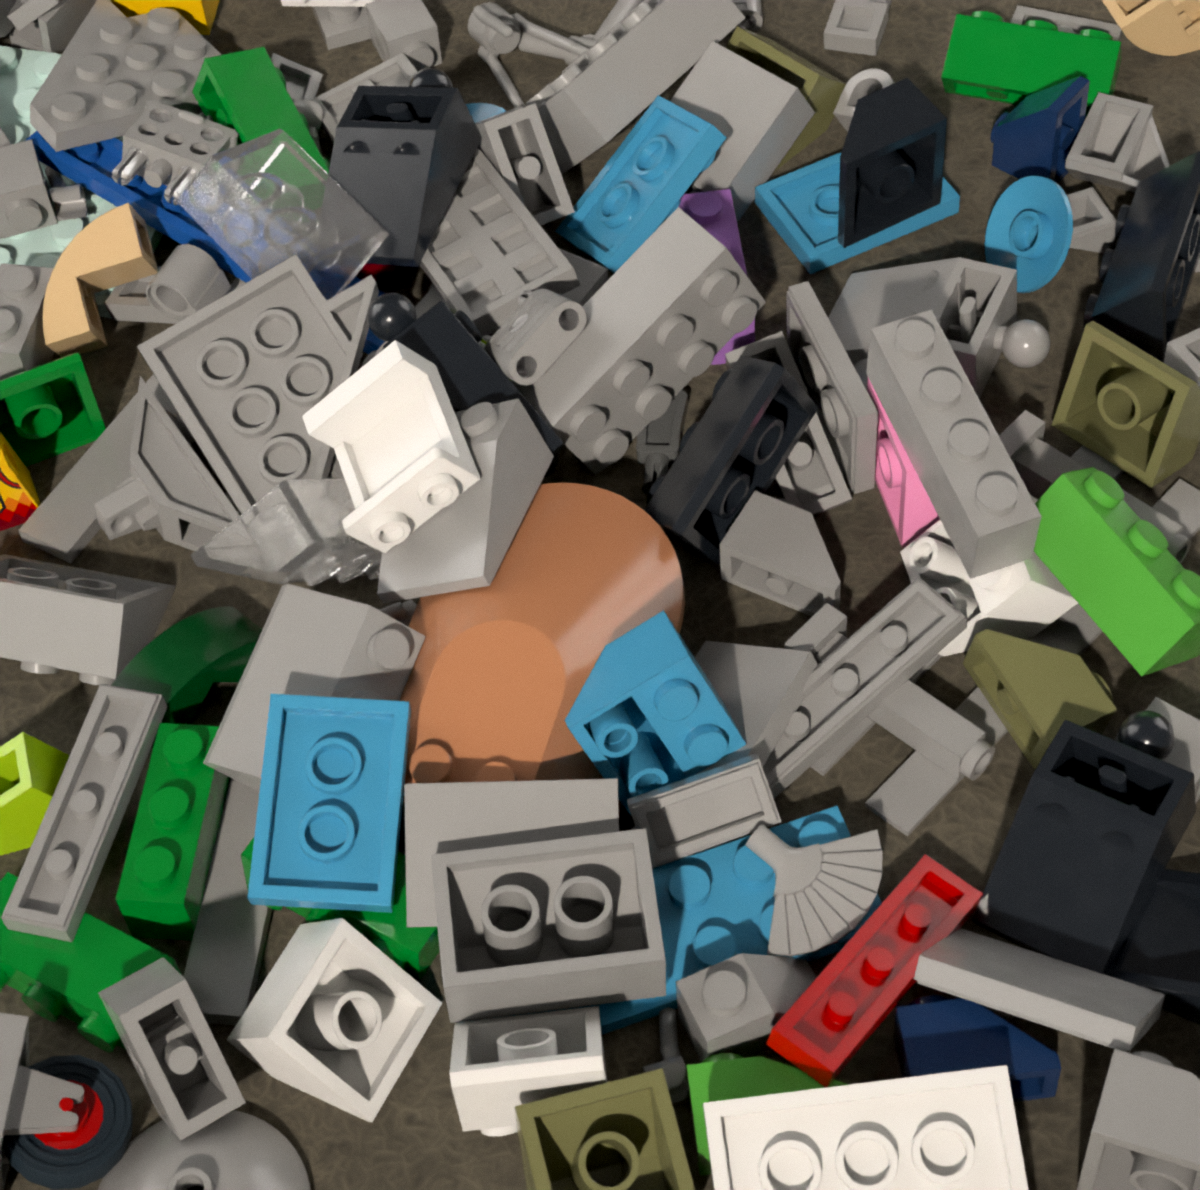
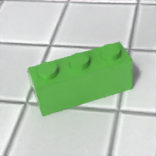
(1119, 570)

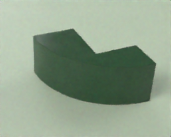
(190, 658)

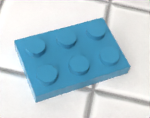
(641, 183)
(806, 210)
(330, 803)

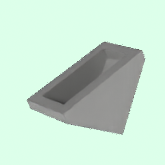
(1117, 144)

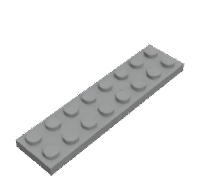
(487, 238)

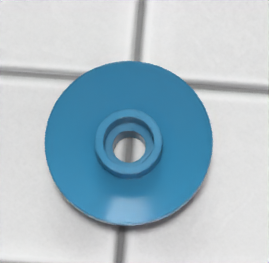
(1030, 231)

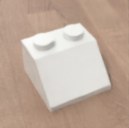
(336, 1018)
(522, 1061)

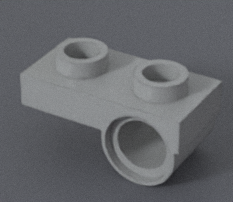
(179, 289)

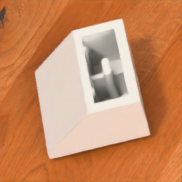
(1009, 600)

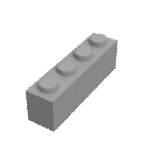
(952, 444)

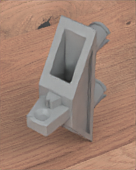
(166, 484)

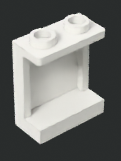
(394, 445)

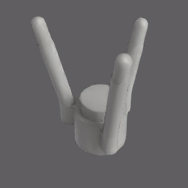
(500, 34)

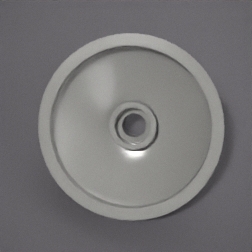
(224, 1155)

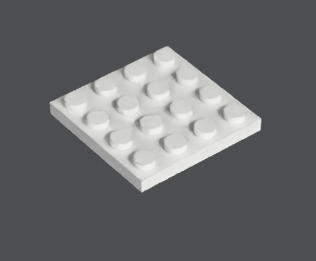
(872, 1136)

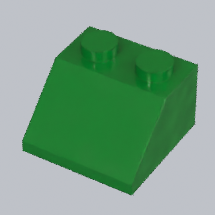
(49, 410)

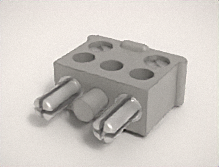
(170, 147)

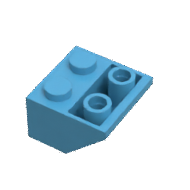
(651, 712)

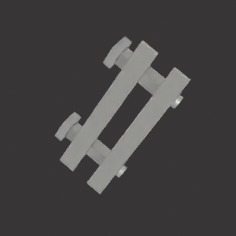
(963, 740)

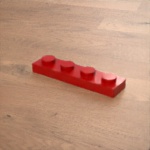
(872, 971)

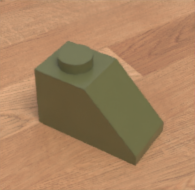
(1037, 689)

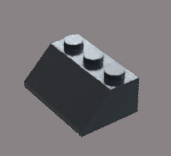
(1153, 259)
(730, 454)

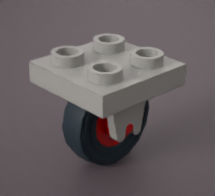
(60, 1117)

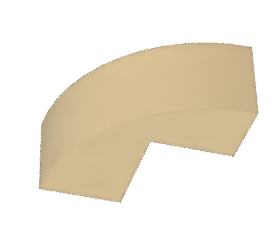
(1159, 25)
(99, 257)

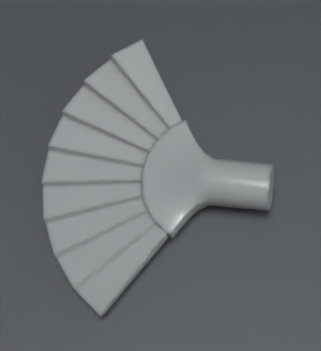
(818, 888)

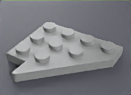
(114, 70)
(255, 367)

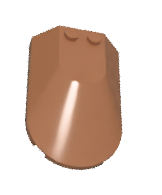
(516, 653)

